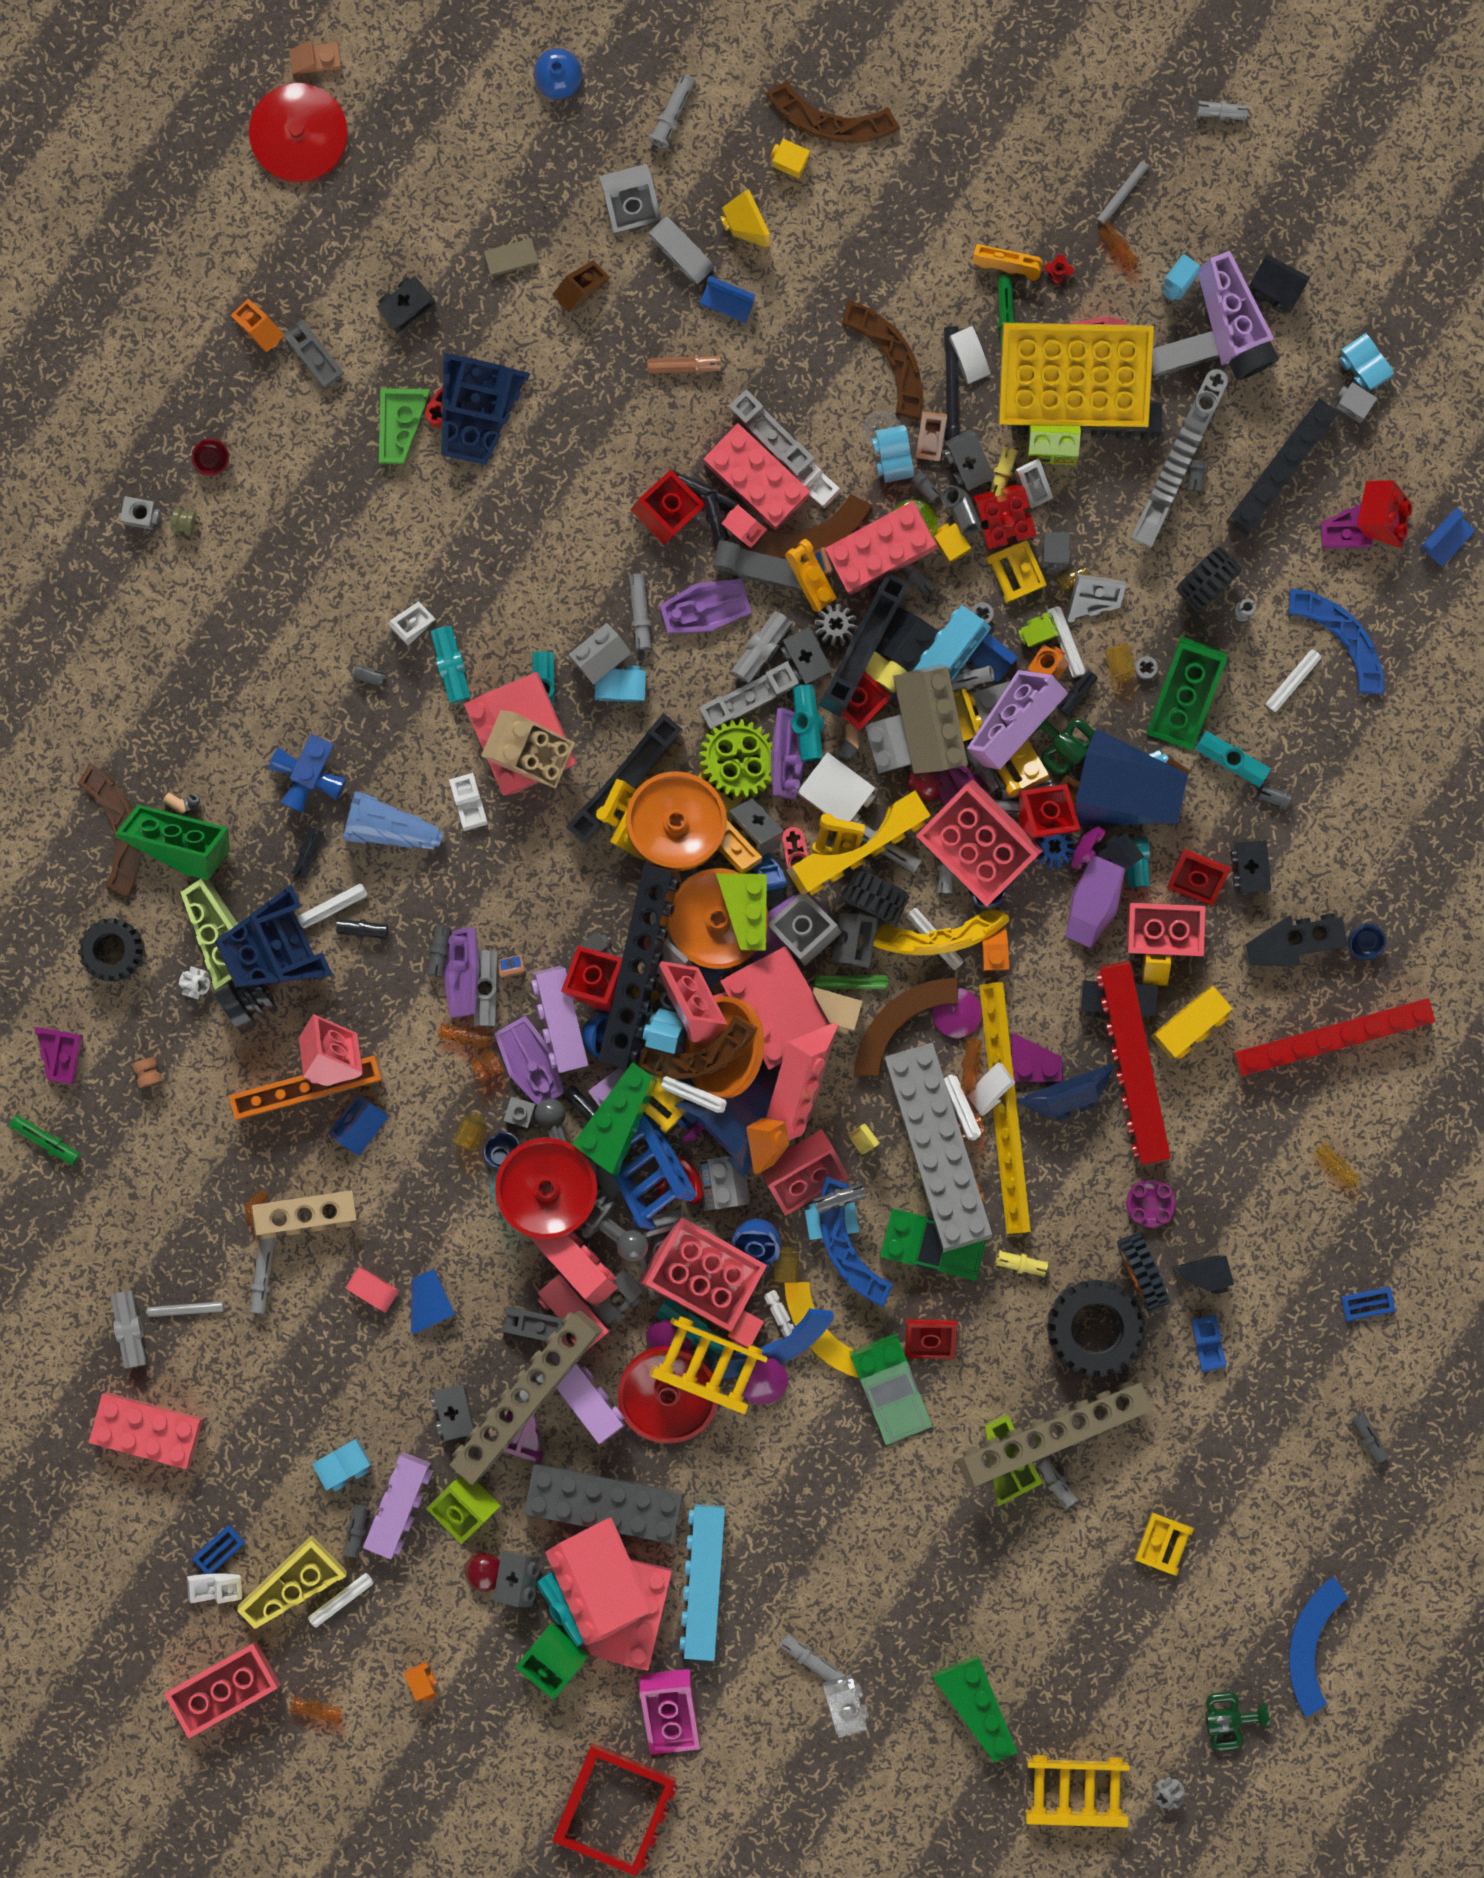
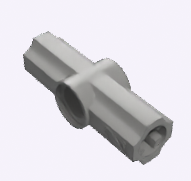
(762, 647)
(486, 1004)
(128, 1329)

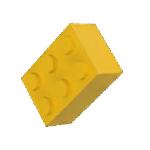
(1192, 1023)

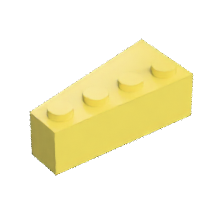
(297, 1578)

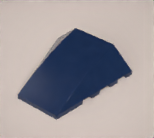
(476, 405)
(1127, 786)
(271, 946)
(740, 1112)

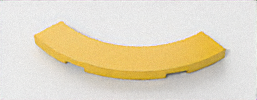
(942, 940)
(826, 1346)

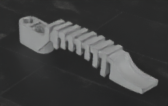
(1179, 459)

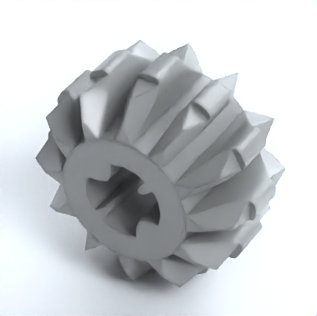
(837, 633)

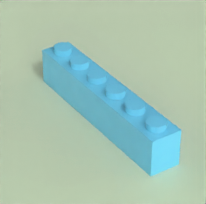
(704, 1582)

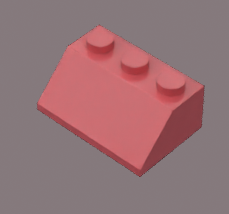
(1165, 929)
(692, 1001)
(329, 1052)
(802, 1172)
(564, 1298)

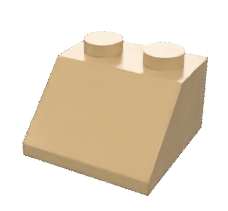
(838, 1009)

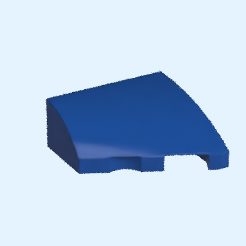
(428, 1301)

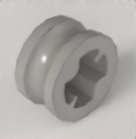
(983, 606)
(1146, 660)

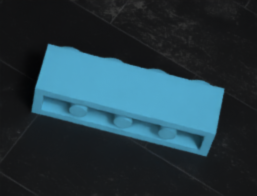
(956, 642)

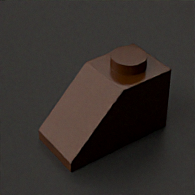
(580, 285)

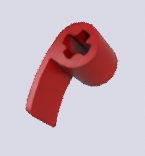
(433, 406)

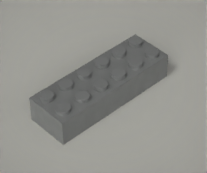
(592, 1498)

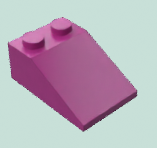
(669, 1711)

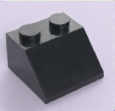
(1278, 284)
(906, 639)
(1207, 1273)

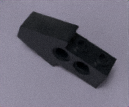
(1274, 949)

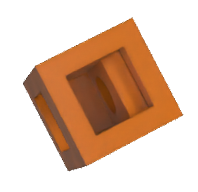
(421, 1681)

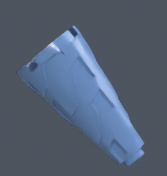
(384, 824)

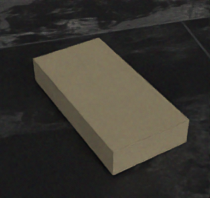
(511, 257)

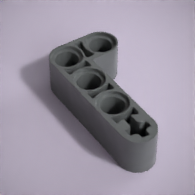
(754, 566)

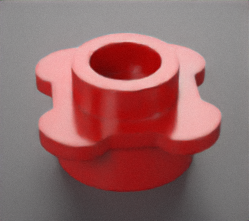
(1058, 276)

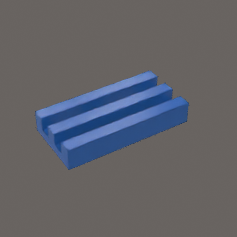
(1389, 1299)
(234, 1536)

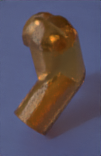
(259, 1198)

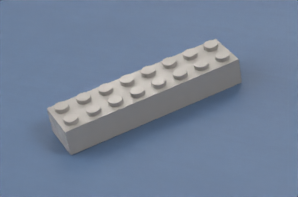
(938, 1147)

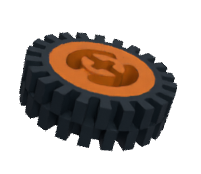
(1143, 1272)

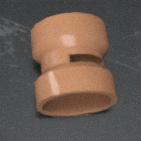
(147, 1078)

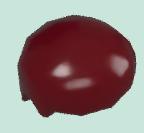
(210, 457)
(924, 786)
(482, 1571)

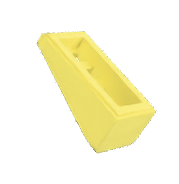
(863, 1139)

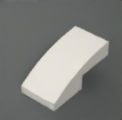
(970, 355)
(820, 486)
(468, 801)
(990, 1088)
(214, 1586)

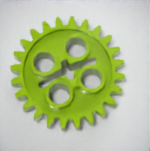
(733, 738)

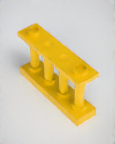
(688, 1380)
(1063, 1813)

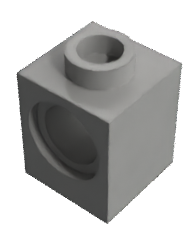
(1355, 402)
(129, 510)
(520, 1112)

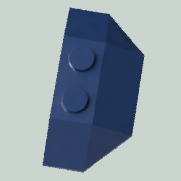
(1068, 1095)

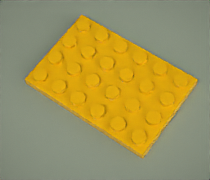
(1075, 374)

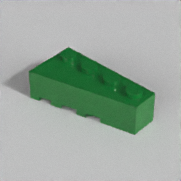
(617, 1119)
(974, 1700)

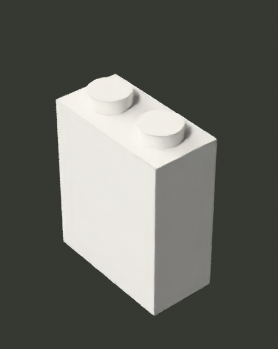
(836, 790)

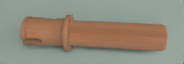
(683, 364)

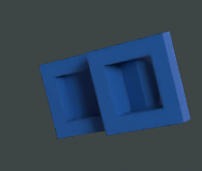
(1208, 1343)

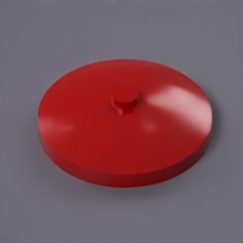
(298, 132)
(546, 1188)
(660, 1409)

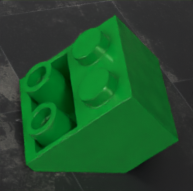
(552, 1661)

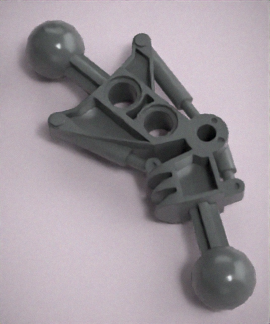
(630, 1244)

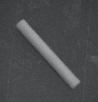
(1122, 193)
(185, 1309)

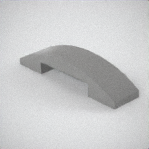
(771, 433)
(750, 696)

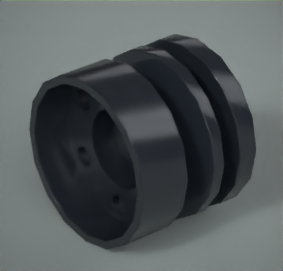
(245, 1002)

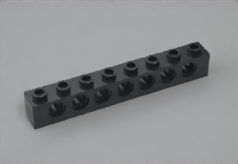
(629, 976)

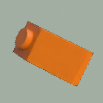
(257, 325)
(995, 952)
(767, 1142)

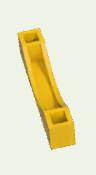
(817, 868)

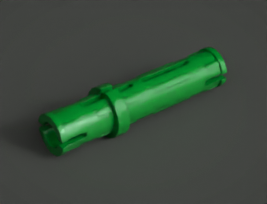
(1005, 307)
(69, 1155)

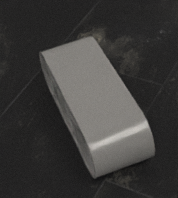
(681, 250)
(1184, 354)

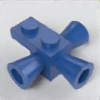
(307, 772)

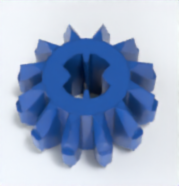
(1055, 856)

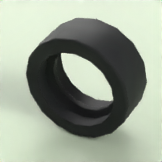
(1253, 360)

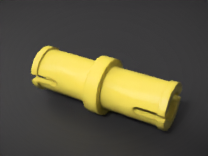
(1003, 471)
(1021, 1263)

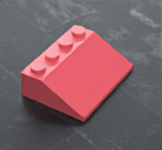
(525, 698)
(979, 842)
(780, 999)
(801, 1079)
(703, 1274)
(598, 1581)
(636, 1642)

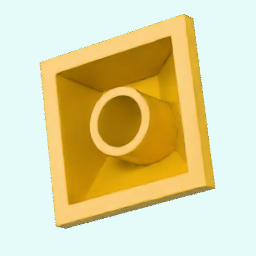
(745, 220)

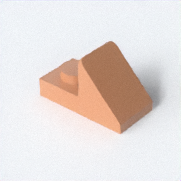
(314, 58)
(931, 436)

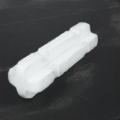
(779, 1312)

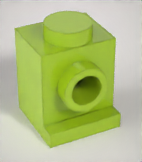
(1039, 630)

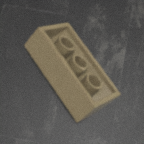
(930, 719)

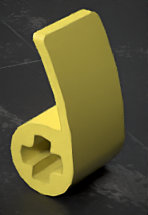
(883, 671)

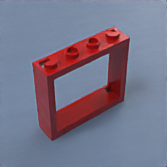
(658, 1816)

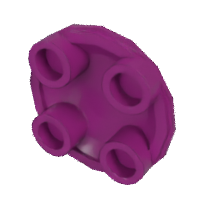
(1083, 850)
(960, 1018)
(1150, 1203)
(662, 1335)
(766, 1382)

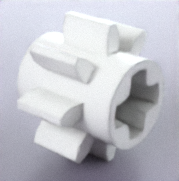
(194, 982)

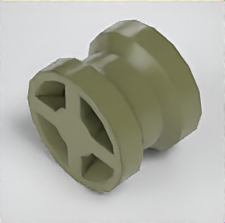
(183, 521)

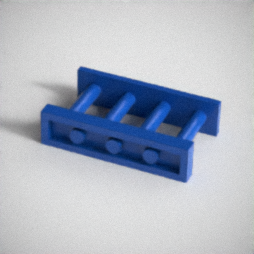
(668, 1168)

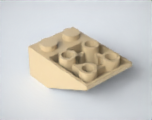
(527, 748)

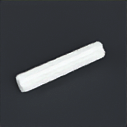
(1067, 643)
(1293, 680)
(332, 906)
(924, 927)
(694, 1094)
(962, 1108)
(340, 1600)

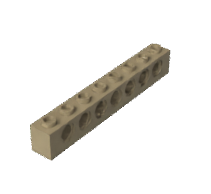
(585, 1333)
(1135, 1405)

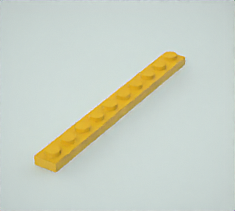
(1005, 1112)

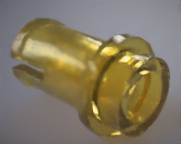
(1067, 580)

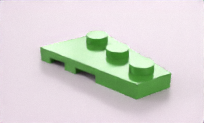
(399, 421)

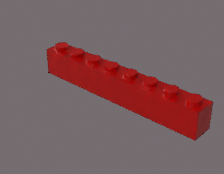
(1333, 1037)
(1134, 1062)

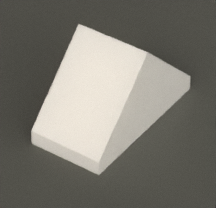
(1035, 483)
(411, 623)

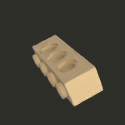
(342, 1202)

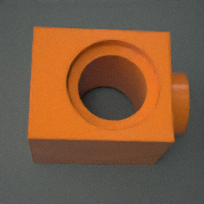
(1046, 654)

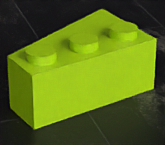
(746, 907)
(1014, 1482)

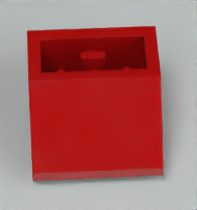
(1384, 512)

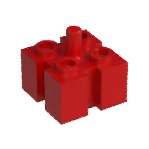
(1004, 516)

